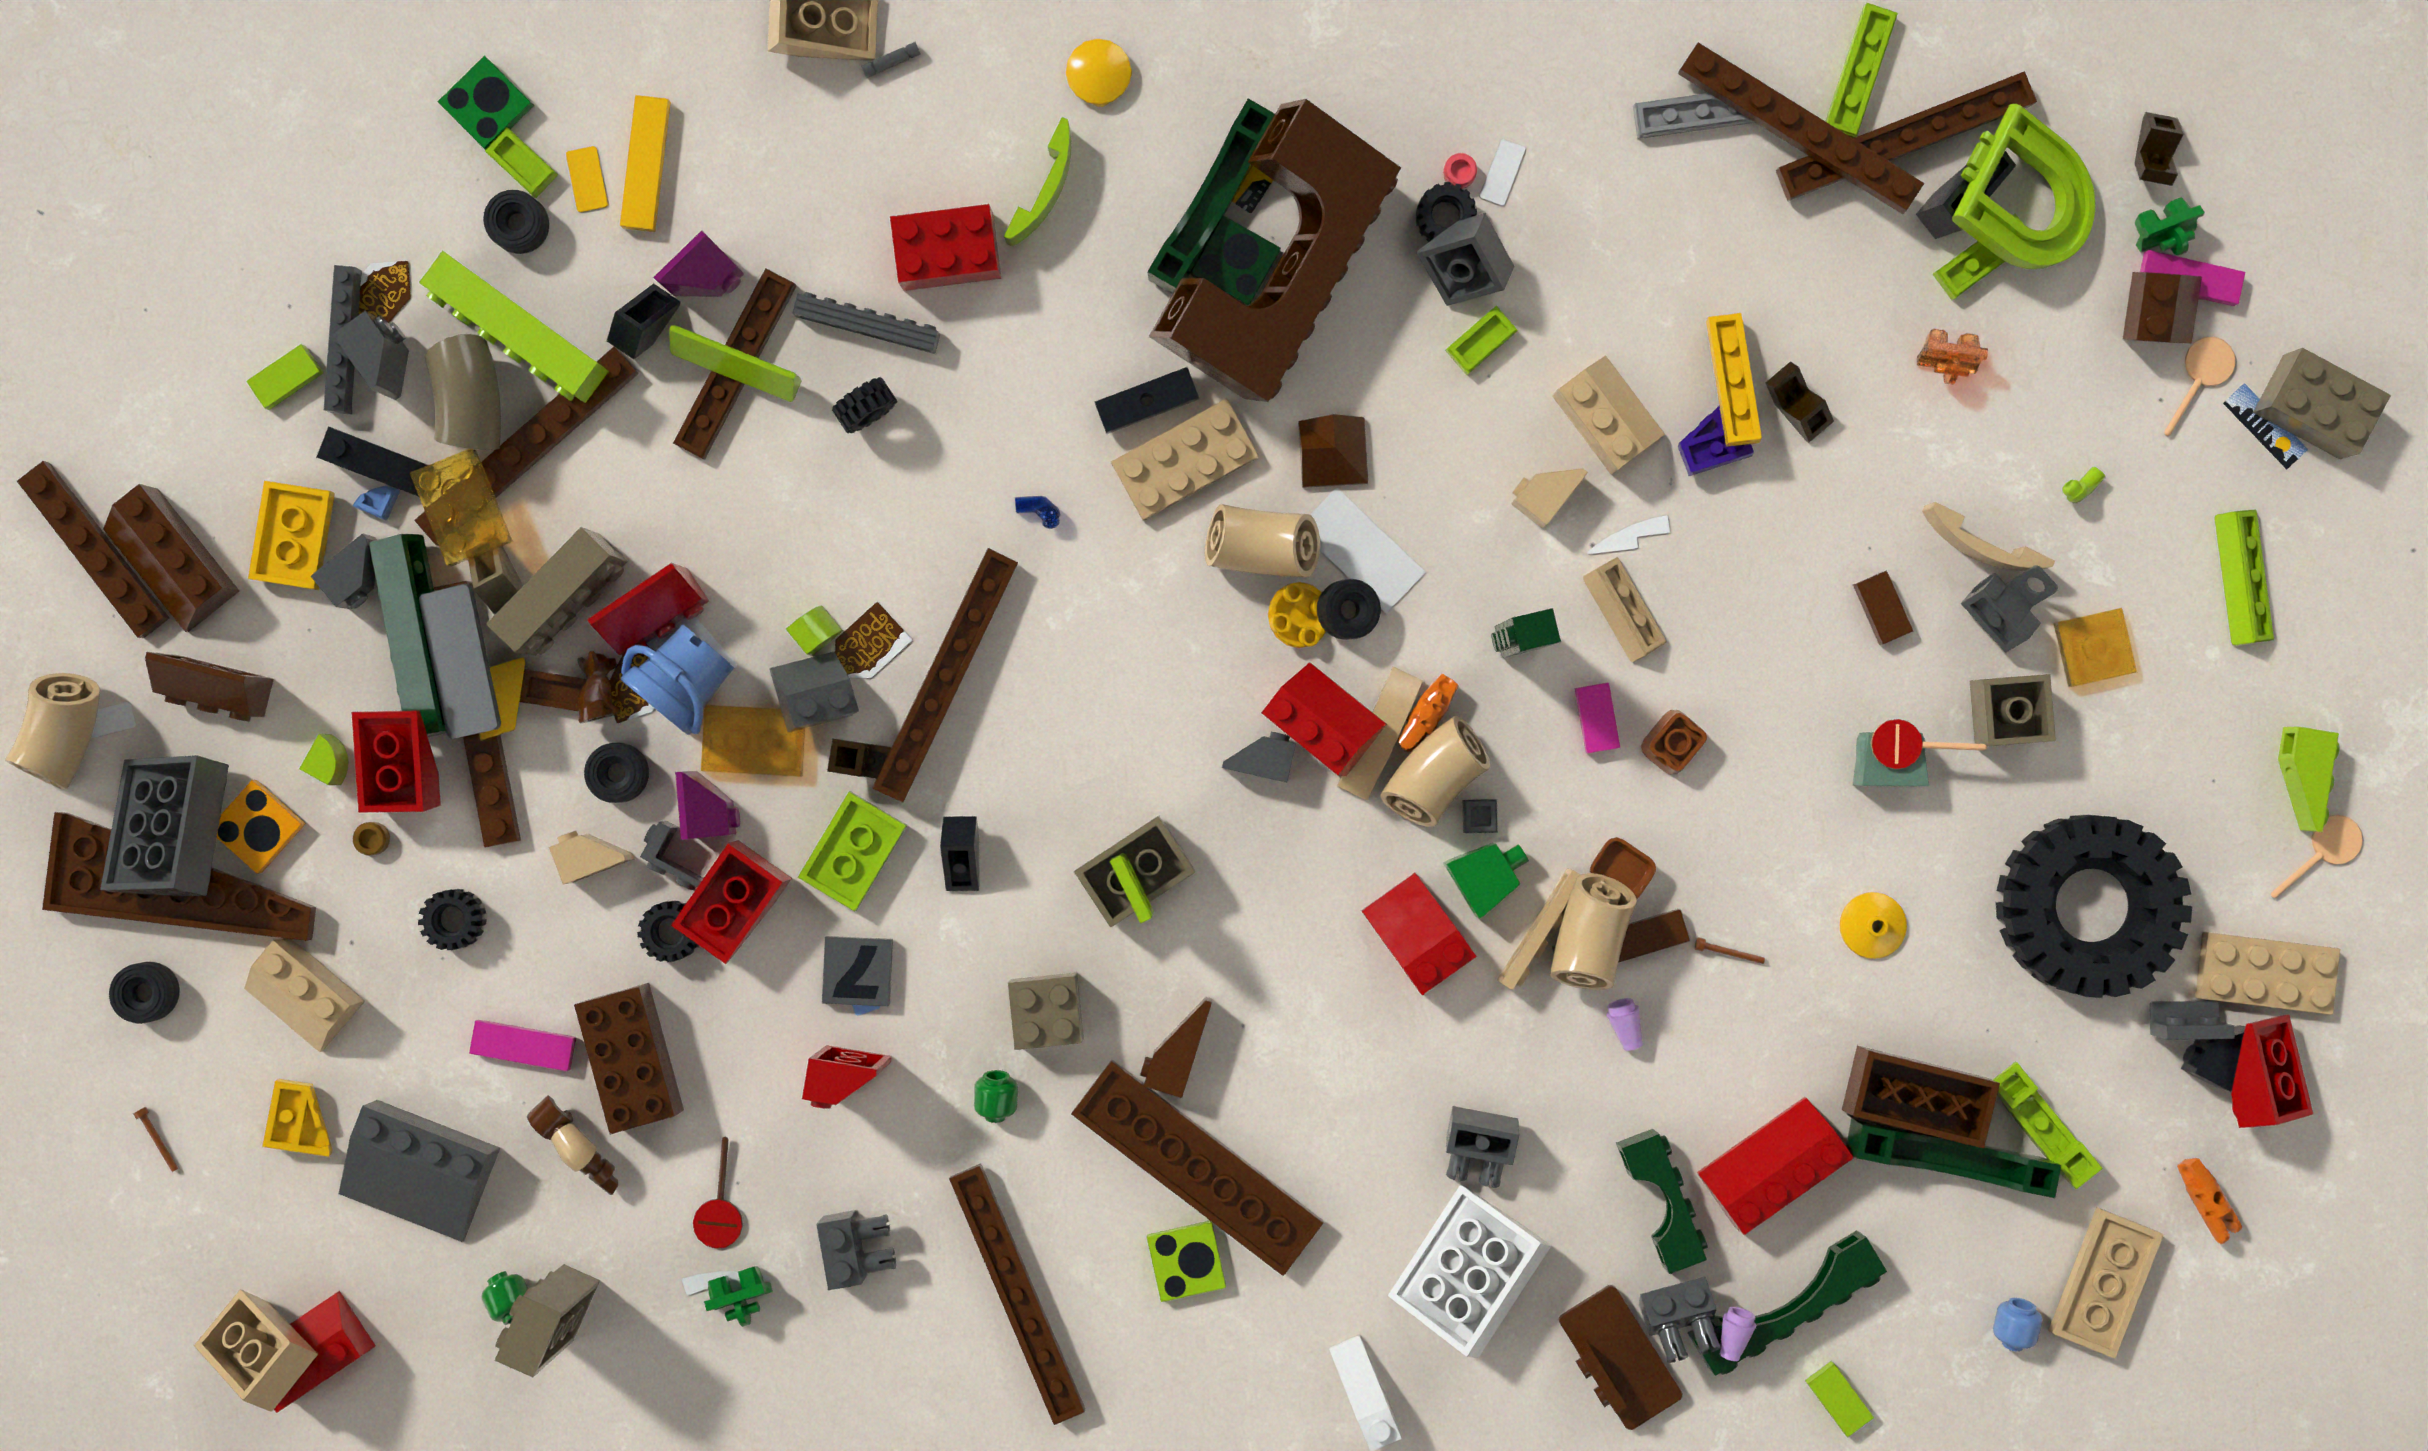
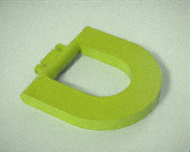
(2060, 167)

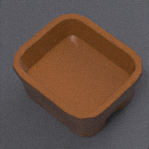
(1673, 742)
(1624, 864)

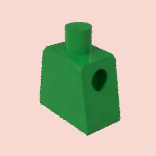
(1486, 875)

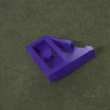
(1706, 446)

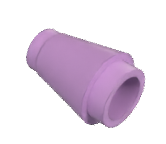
(1626, 1023)
(1736, 1332)

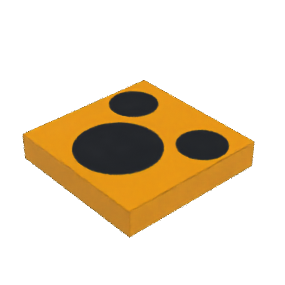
(257, 826)

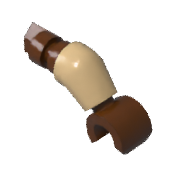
(572, 1144)

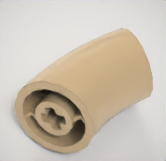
(1262, 542)
(56, 727)
(1436, 773)
(1592, 932)

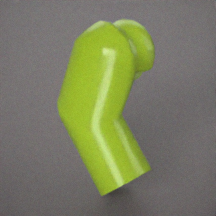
(2079, 490)

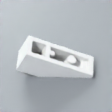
(1365, 1393)

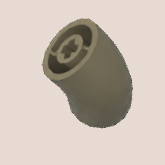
(465, 393)

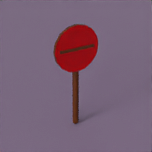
(717, 1220)

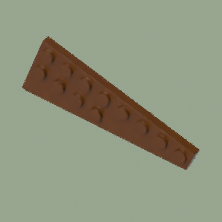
(231, 902)

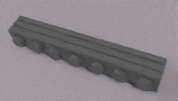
(866, 322)
(339, 367)

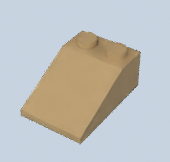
(823, 28)

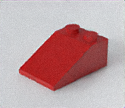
(394, 762)
(731, 900)
(1418, 933)
(2269, 1076)

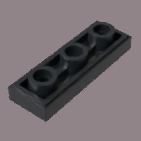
(1167, 394)

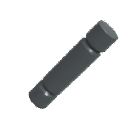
(890, 59)

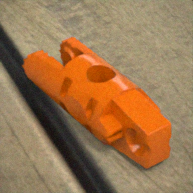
(1428, 712)
(2209, 1199)

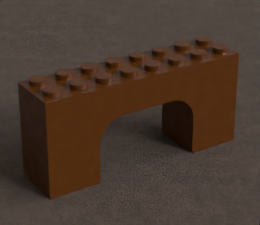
(1338, 195)

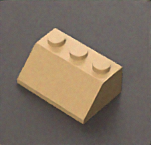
(1608, 414)
(302, 992)

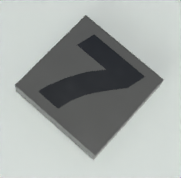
(857, 971)

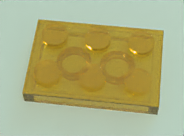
(461, 507)
(750, 742)

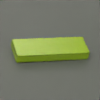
(1967, 268)

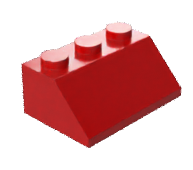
(650, 609)
(1324, 719)
(839, 1072)
(337, 1339)

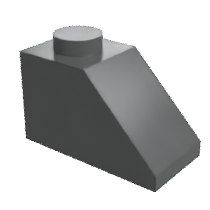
(348, 574)
(1265, 758)

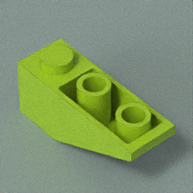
(2307, 769)

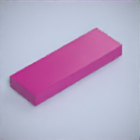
(2217, 282)
(522, 1045)

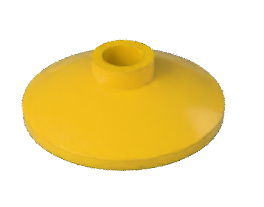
(1857, 925)

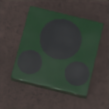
(1236, 260)

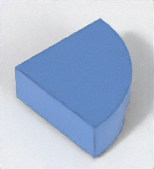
(378, 501)

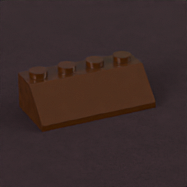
(168, 556)

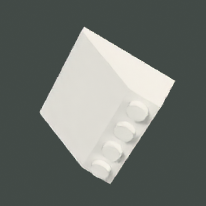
(1469, 1272)

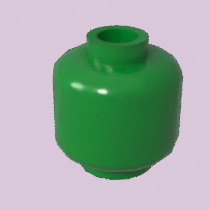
(995, 1096)
(501, 1295)

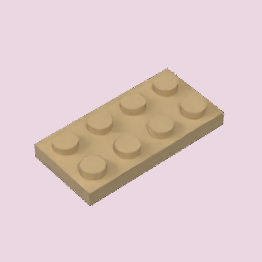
(1184, 459)
(2267, 973)
(2105, 1282)

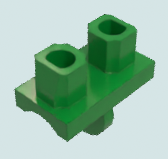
(2170, 232)
(722, 1295)

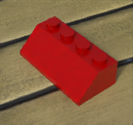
(1774, 1165)

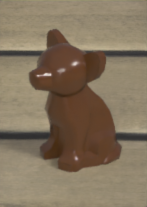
(595, 696)

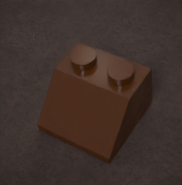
(2162, 307)

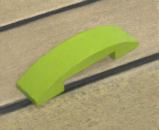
(1026, 222)
(2044, 1127)

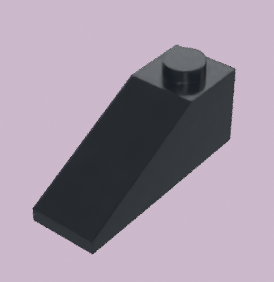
(1941, 206)
(369, 460)

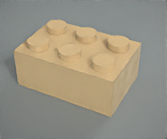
(255, 1350)

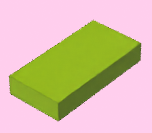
(521, 162)
(1481, 340)
(284, 377)
(1839, 1399)

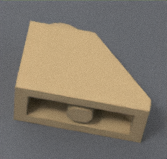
(1546, 493)
(584, 856)

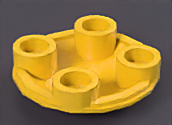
(1098, 71)
(1294, 615)

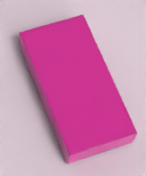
(1597, 717)

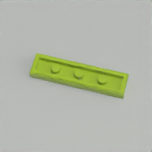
(1861, 69)

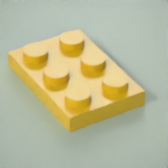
(291, 534)

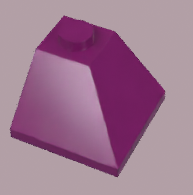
(700, 270)
(704, 808)

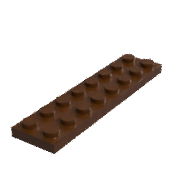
(1197, 1167)

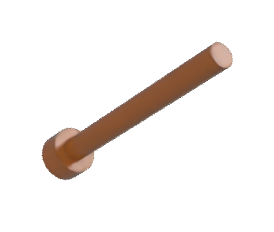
(1701, 944)
(154, 1135)

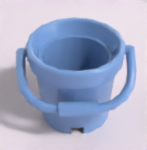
(677, 677)

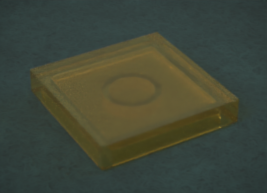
(2095, 647)

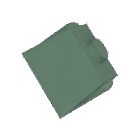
(1872, 773)

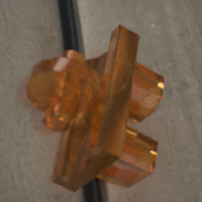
(1952, 358)

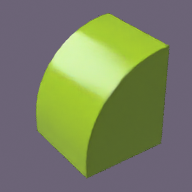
(814, 630)
(326, 760)

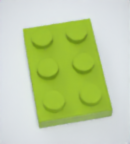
(852, 851)

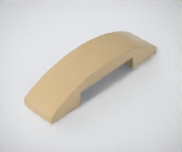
(1948, 524)
(1393, 708)

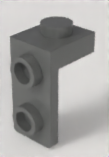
(658, 840)

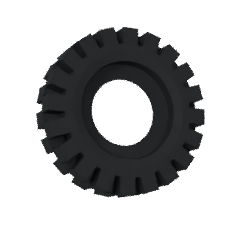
(2151, 919)

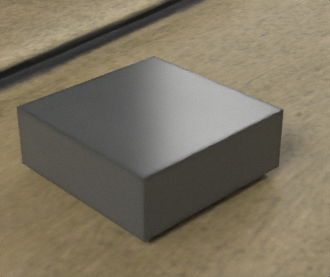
(1480, 816)

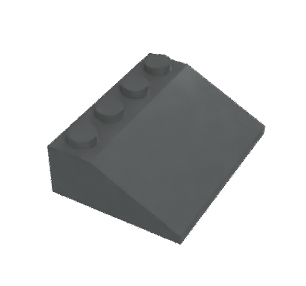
(165, 826)
(416, 1169)

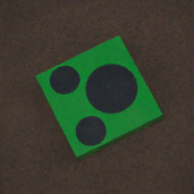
(485, 102)

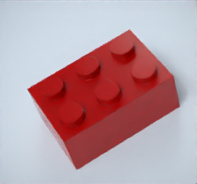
(945, 247)

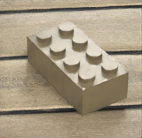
(557, 593)
(545, 1320)

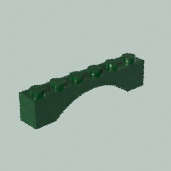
(1212, 200)
(1923, 1151)
(1845, 1269)

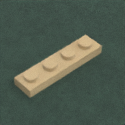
(1534, 940)

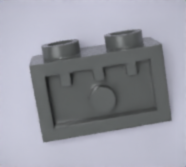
(2188, 1020)

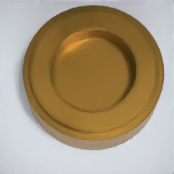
(371, 838)

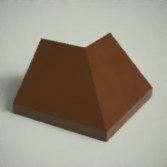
(1333, 451)

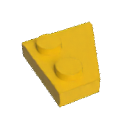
(507, 685)
(296, 1120)

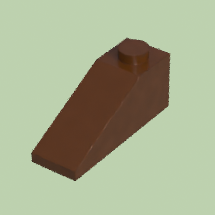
(1174, 1057)

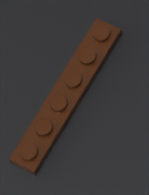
(93, 549)

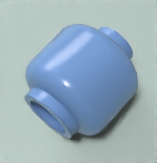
(2017, 1324)

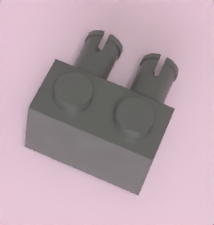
(1480, 1137)
(843, 1251)
(1679, 1307)

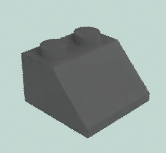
(1467, 260)
(376, 352)
(813, 691)

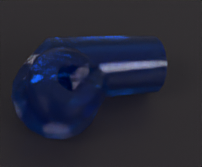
(1042, 507)

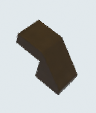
(2156, 147)
(1797, 403)
(856, 758)

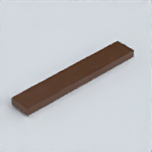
(747, 336)

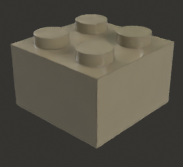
(2012, 710)
(1045, 1011)

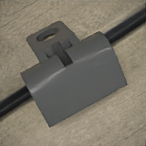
(2006, 608)

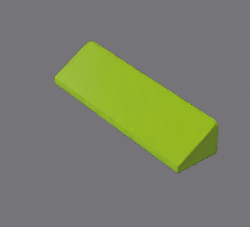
(733, 363)
(2244, 577)

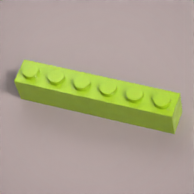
(514, 327)

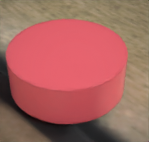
(1460, 170)

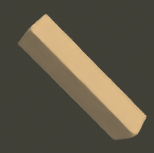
(1624, 609)

